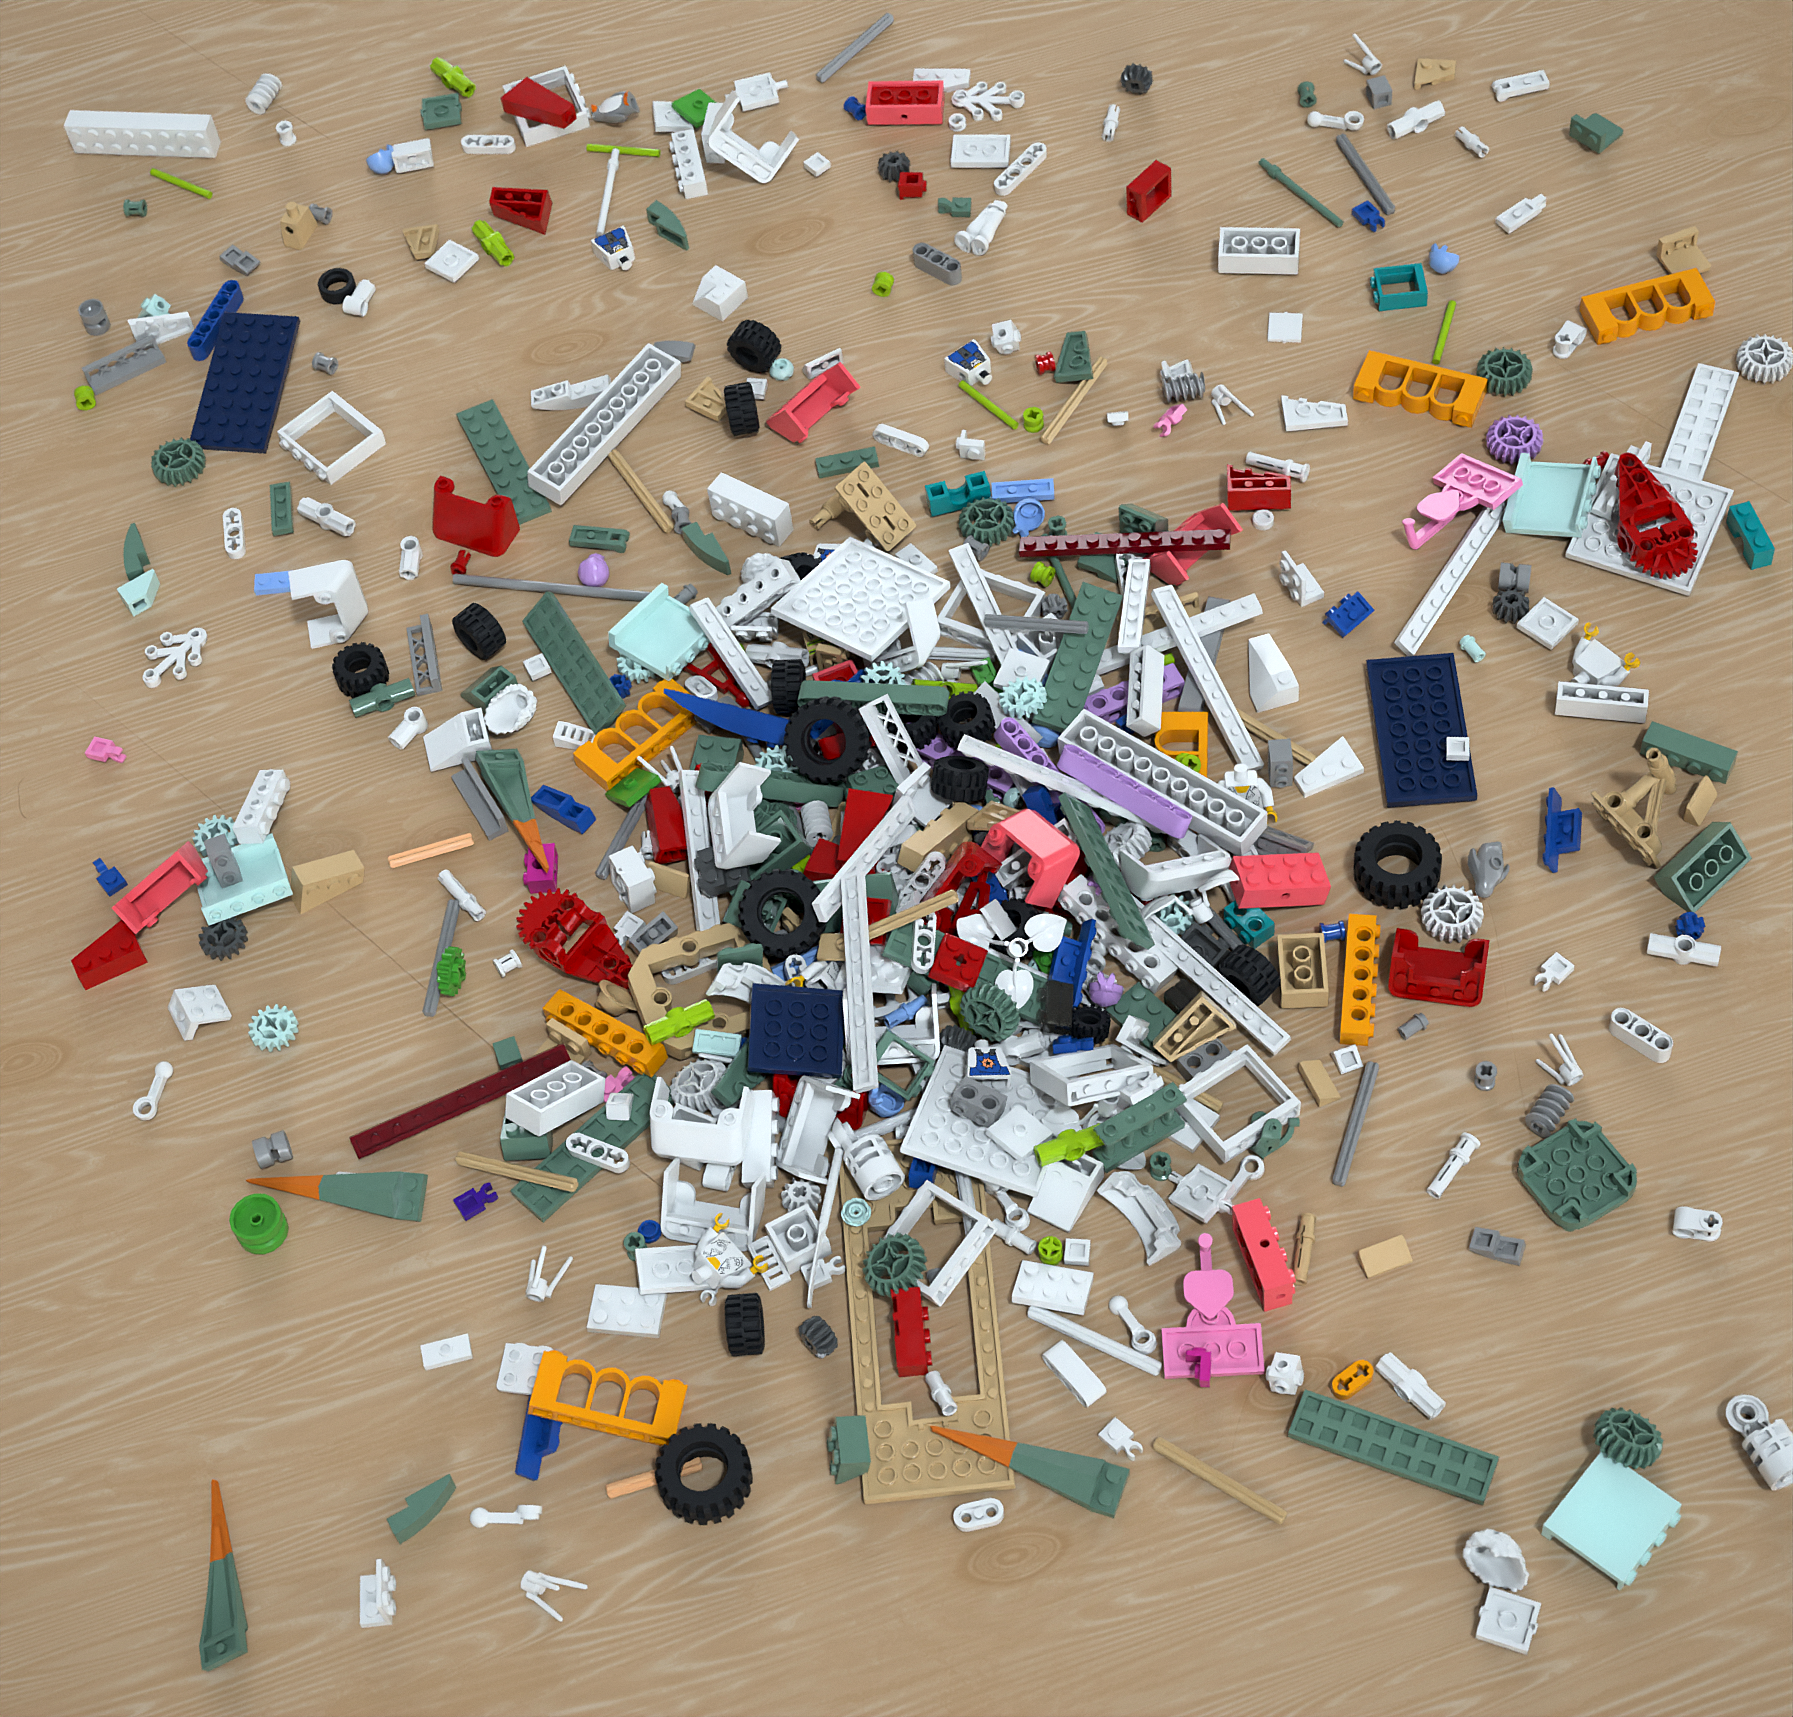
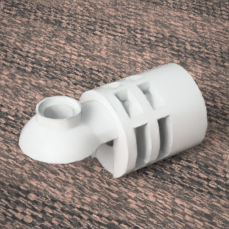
(868, 1161)
(1766, 1443)

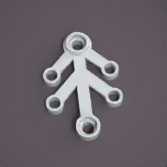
(965, 98)
(194, 638)

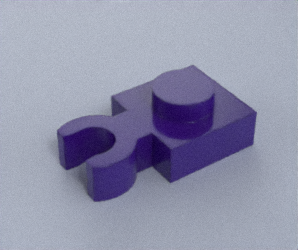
(472, 1203)

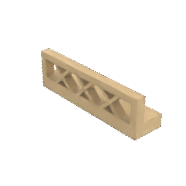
(1156, 620)

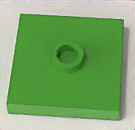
(693, 107)
(633, 787)

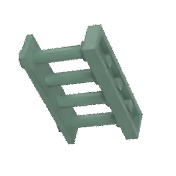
(1139, 1127)

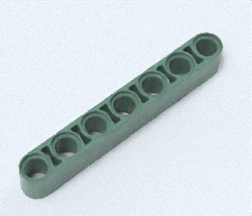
(905, 698)
(778, 785)

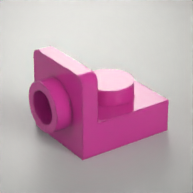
(1202, 1370)

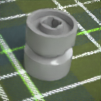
(94, 317)
(1514, 577)
(272, 1149)

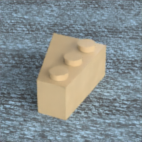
(325, 879)
(1193, 1027)

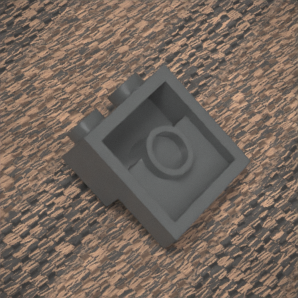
(718, 880)
(1208, 947)

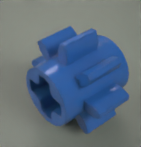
(621, 684)
(1690, 925)

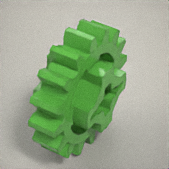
(451, 971)

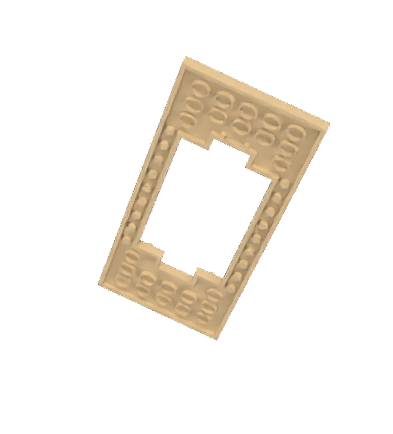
(904, 1452)

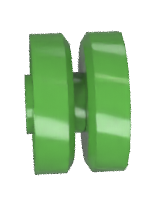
(259, 1223)

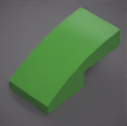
(985, 673)

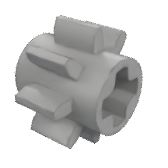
(1054, 605)

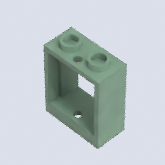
(925, 1071)

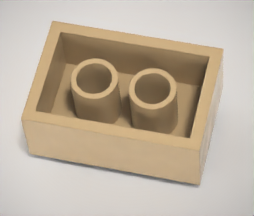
(1302, 970)

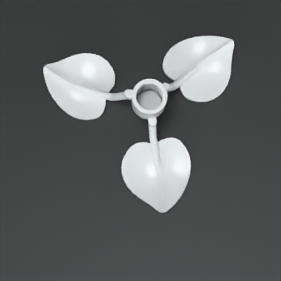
(1198, 907)
(1044, 932)
(1065, 1118)

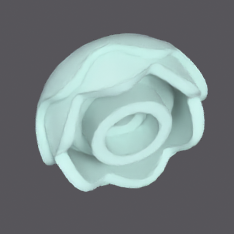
(781, 369)
(1013, 798)
(856, 1205)

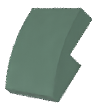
(1101, 564)

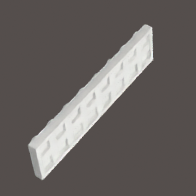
(1700, 421)

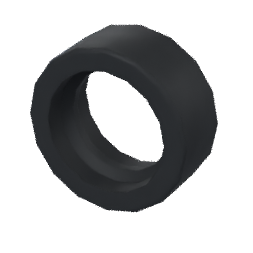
(332, 276)

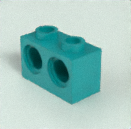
(1252, 919)

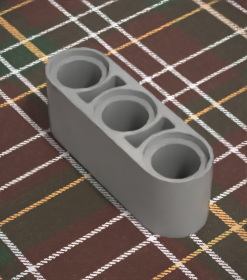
(937, 264)

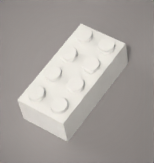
(1259, 250)
(750, 509)
(555, 1098)

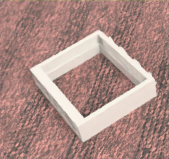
(544, 132)
(313, 416)
(977, 637)
(1052, 1072)
(1250, 1135)
(965, 1253)

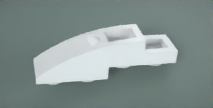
(566, 396)

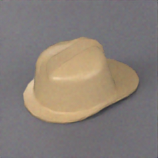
(614, 998)

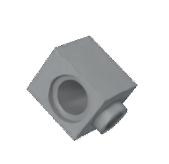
(1378, 92)

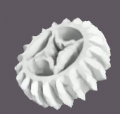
(1764, 358)
(1128, 837)
(1457, 908)
(694, 1084)

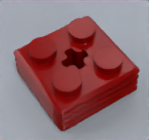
(956, 949)

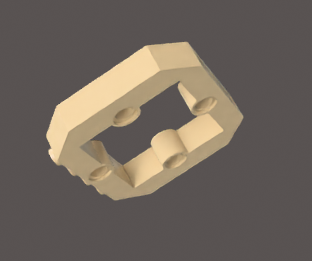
(672, 954)

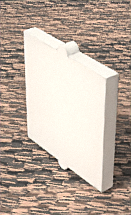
(1285, 327)
(998, 919)

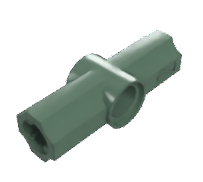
(382, 697)

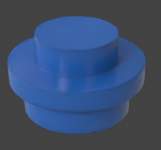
(650, 1230)

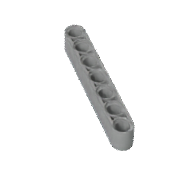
(1191, 697)

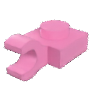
(1171, 416)
(102, 748)
(615, 1085)

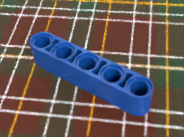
(206, 332)

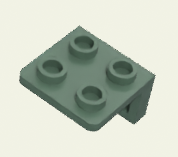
(1594, 131)
(873, 780)
(750, 953)

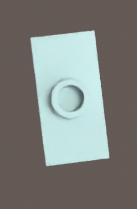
(716, 1043)

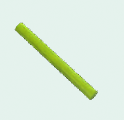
(624, 150)
(181, 183)
(1444, 332)
(988, 404)

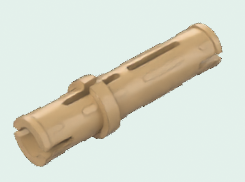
(1304, 1239)

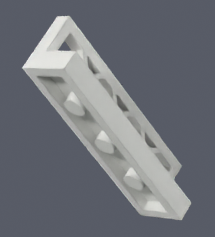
(1607, 502)
(884, 739)

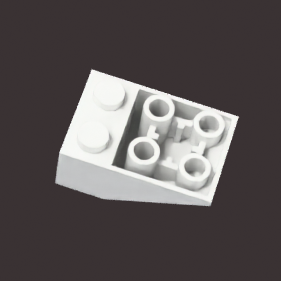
(457, 739)
(1067, 1191)

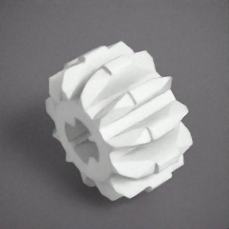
(800, 1194)

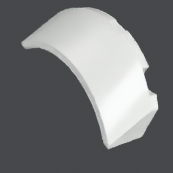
(738, 980)
(1145, 1212)

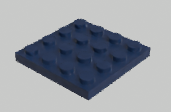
(796, 1031)

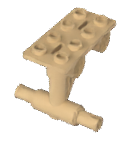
(872, 504)
(1620, 812)

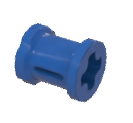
(853, 106)
(1333, 931)

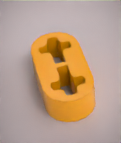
(1355, 1384)

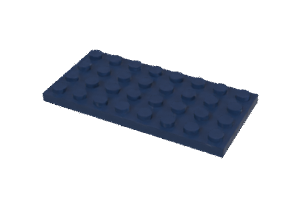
(245, 382)
(1414, 713)

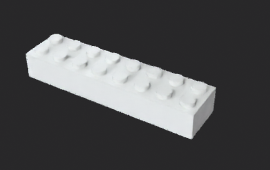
(142, 134)

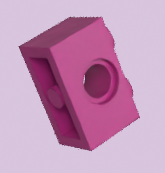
(537, 878)

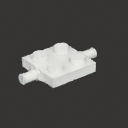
(758, 91)
(1201, 1193)

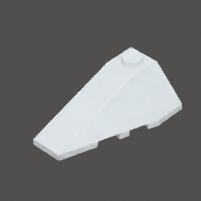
(1270, 675)

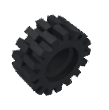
(1090, 1023)

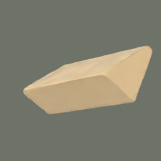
(1700, 802)
(671, 880)
(828, 948)
(1318, 1082)
(1384, 1256)

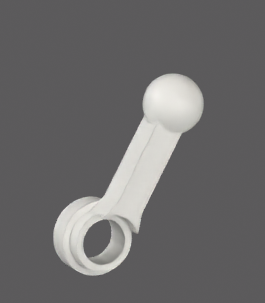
(1316, 119)
(163, 1071)
(1242, 1177)
(1011, 1210)
(1119, 1306)
(481, 1517)

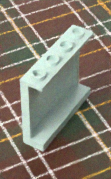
(1552, 498)
(659, 634)
(262, 882)
(1613, 1519)

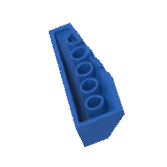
(743, 721)

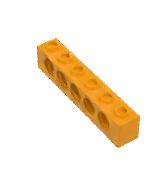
(1355, 1031)
(606, 1033)

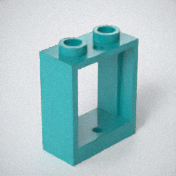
(1399, 274)

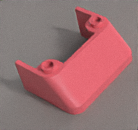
(813, 402)
(1172, 566)
(1050, 849)
(161, 888)

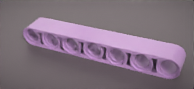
(1012, 736)
(1124, 791)

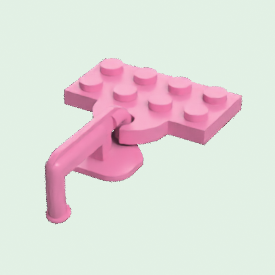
(1464, 486)
(1233, 1346)

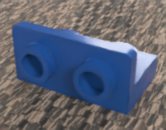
(1349, 614)

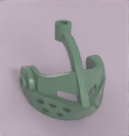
(1271, 1134)

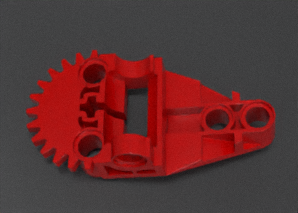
(1644, 500)
(593, 951)

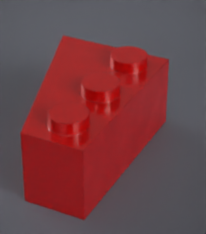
(522, 207)
(1256, 490)
(109, 956)
(910, 1332)

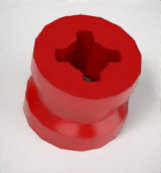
(1045, 363)

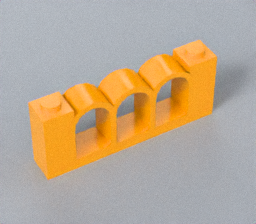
(1606, 328)
(1461, 412)
(1184, 728)
(609, 773)
(555, 1368)

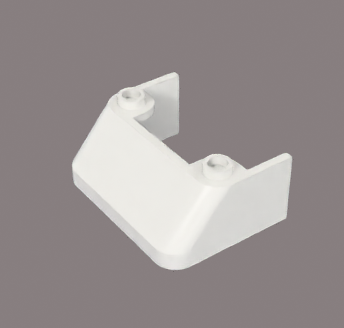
(757, 163)
(330, 584)
(924, 634)
(733, 819)
(1176, 874)
(922, 1035)
(807, 1128)
(700, 1141)
(689, 1219)

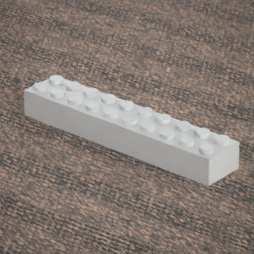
(604, 424)
(1214, 809)

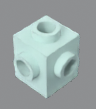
(154, 307)

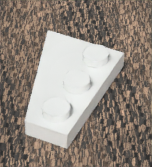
(953, 78)
(161, 327)
(1309, 415)
(1329, 769)

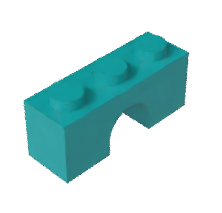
(945, 500)
(1757, 545)

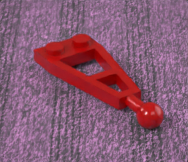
(728, 685)
(965, 907)

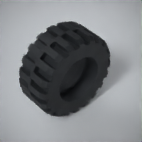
(804, 754)
(1399, 840)
(757, 896)
(711, 1503)

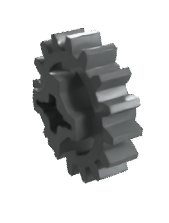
(223, 938)

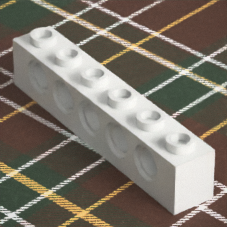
(1152, 978)

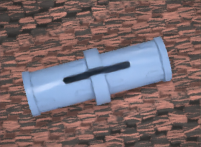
(905, 1012)

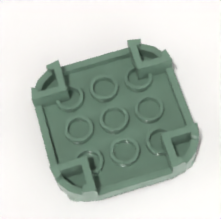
(1577, 1175)

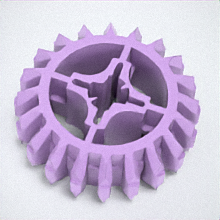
(1515, 434)

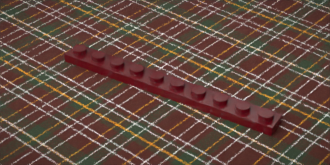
(1125, 543)
(457, 1101)

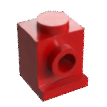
(911, 184)

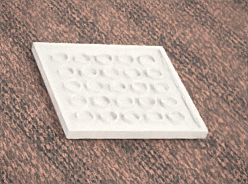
(1701, 502)
(858, 598)
(962, 1144)

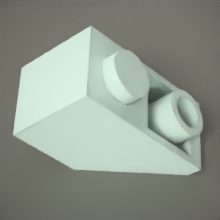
(140, 592)

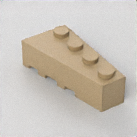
(939, 835)

